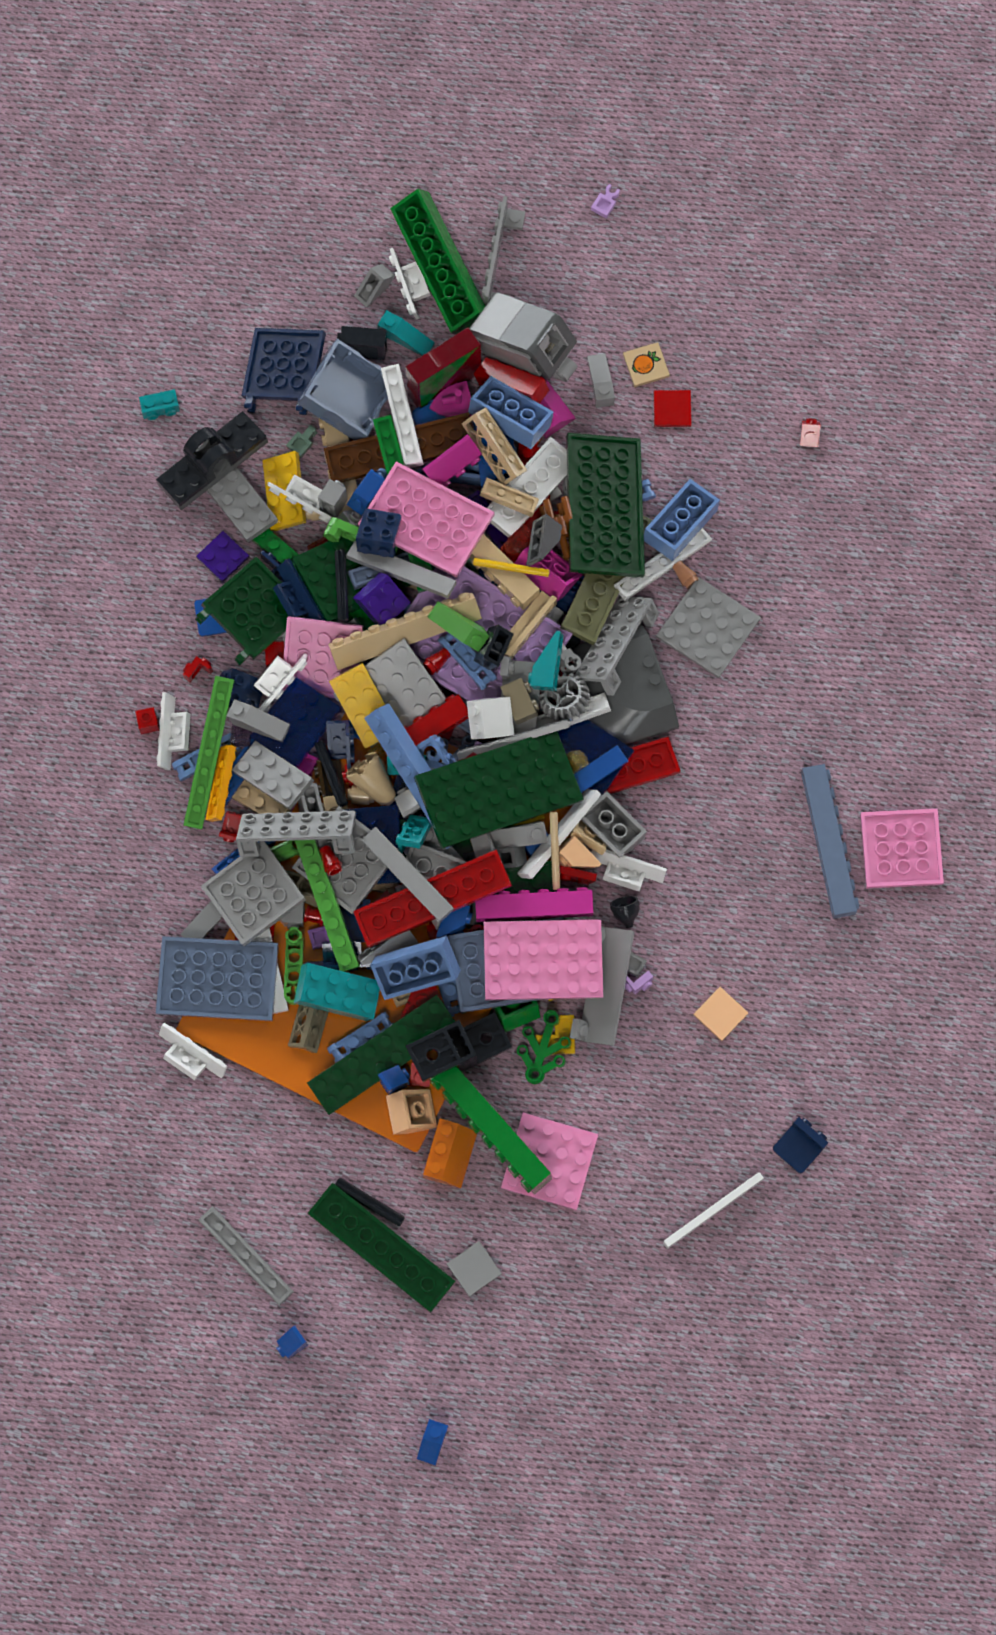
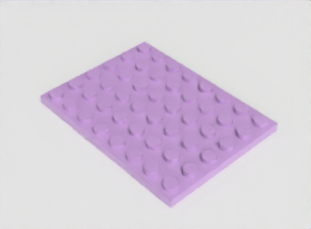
(494, 610)

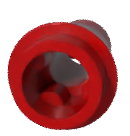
(436, 661)
(331, 862)

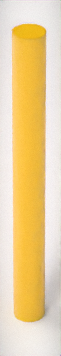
(511, 567)

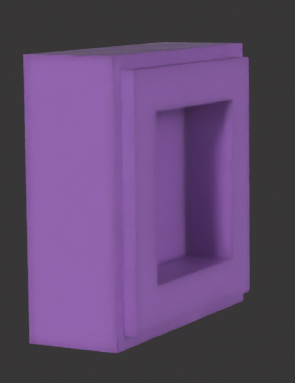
(318, 936)

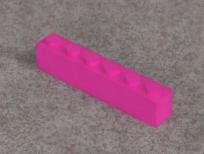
(535, 905)

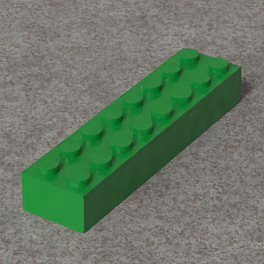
(438, 260)
(493, 1128)

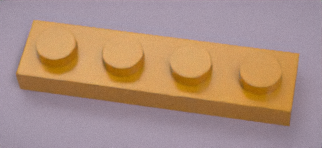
(220, 783)

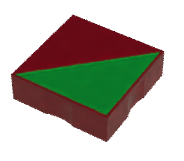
(442, 367)

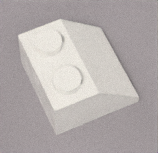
(490, 717)

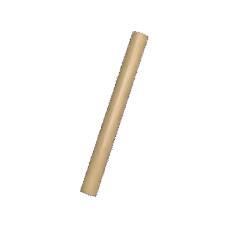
(555, 850)

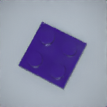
(222, 556)

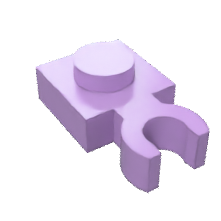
(604, 203)

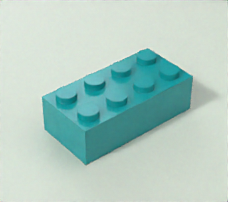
(337, 992)

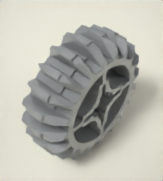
(567, 702)

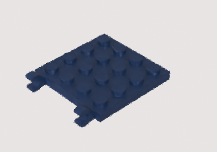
(281, 365)

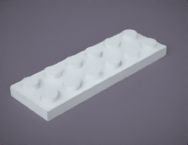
(542, 477)

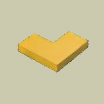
(561, 1030)

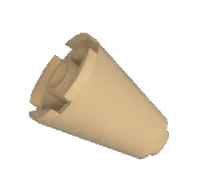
(372, 779)

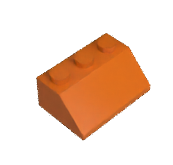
(449, 1153)

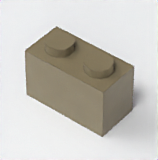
(521, 703)

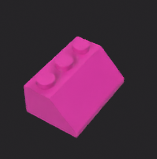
(562, 415)
(453, 461)
(559, 578)

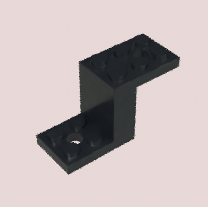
(458, 1046)

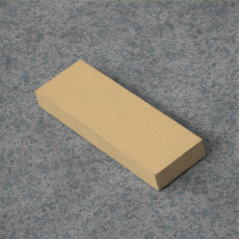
(509, 497)

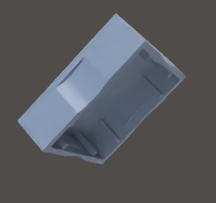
(346, 391)

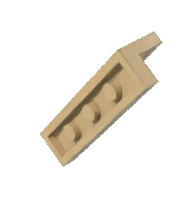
(496, 444)
(530, 622)

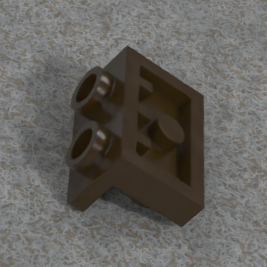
(324, 786)

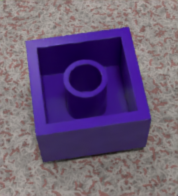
(381, 599)

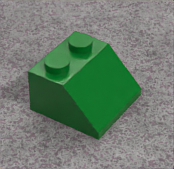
(517, 1014)

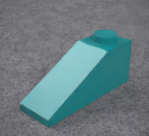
(405, 334)
(546, 668)

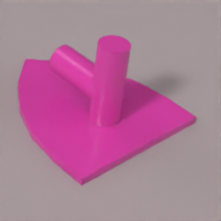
(452, 400)

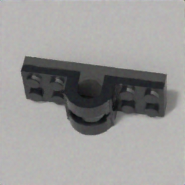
(212, 461)

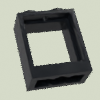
(367, 341)

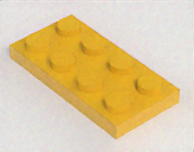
(279, 472)
(358, 698)

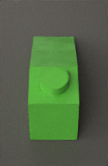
(459, 626)

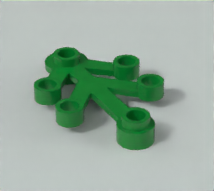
(542, 1050)

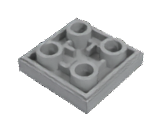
(474, 1269)

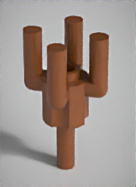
(562, 518)

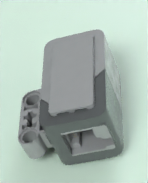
(525, 337)

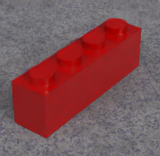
(520, 380)
(439, 720)

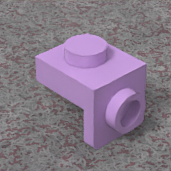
(643, 983)

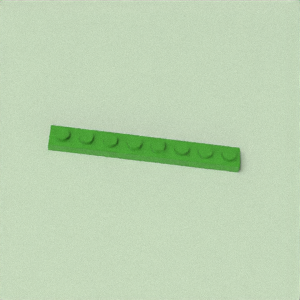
(208, 752)
(327, 905)

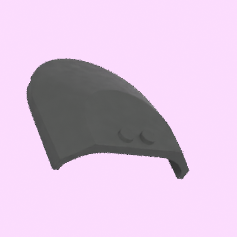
(642, 701)

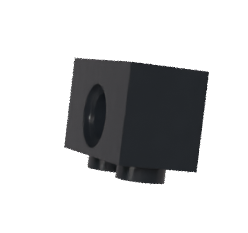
(494, 648)

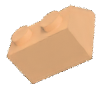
(576, 855)
(411, 1111)

